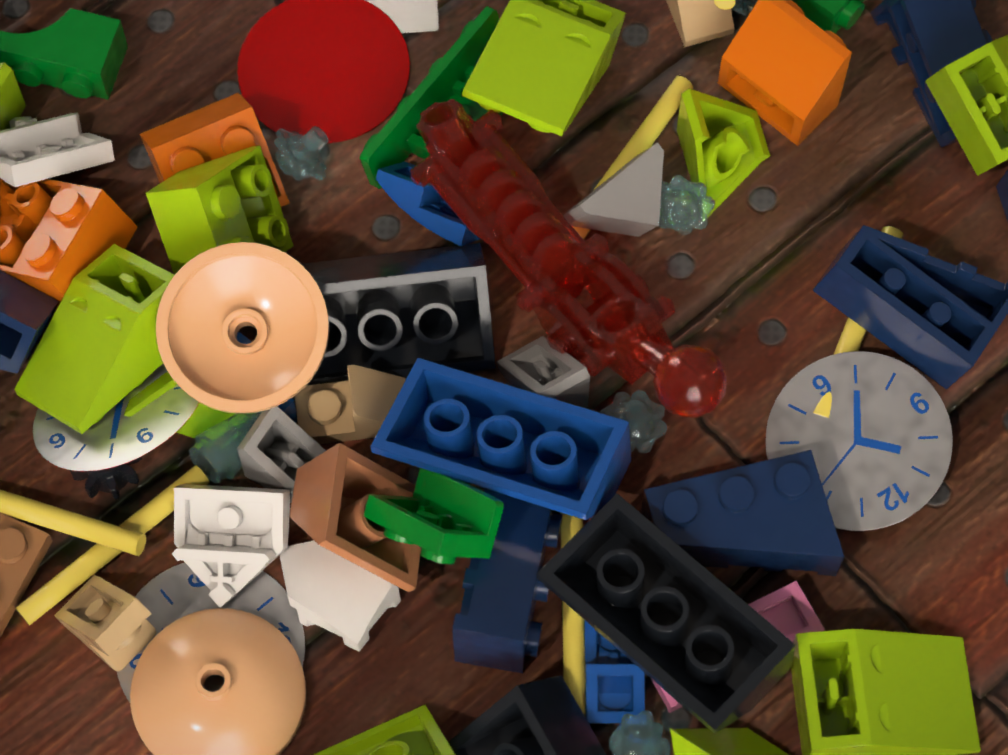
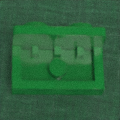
(440, 517)

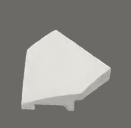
(49, 149)
(229, 533)
(335, 592)

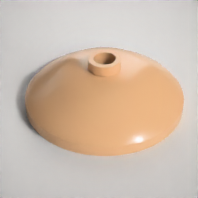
(236, 289)
(251, 712)

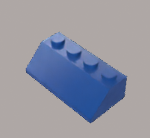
(506, 440)

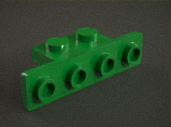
(444, 82)

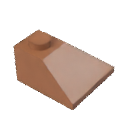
(330, 508)

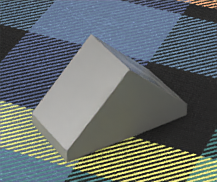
(625, 201)
(547, 373)
(276, 450)

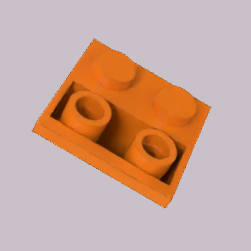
(785, 68)
(208, 135)

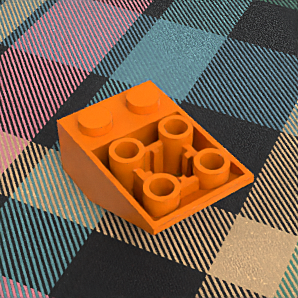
(56, 231)

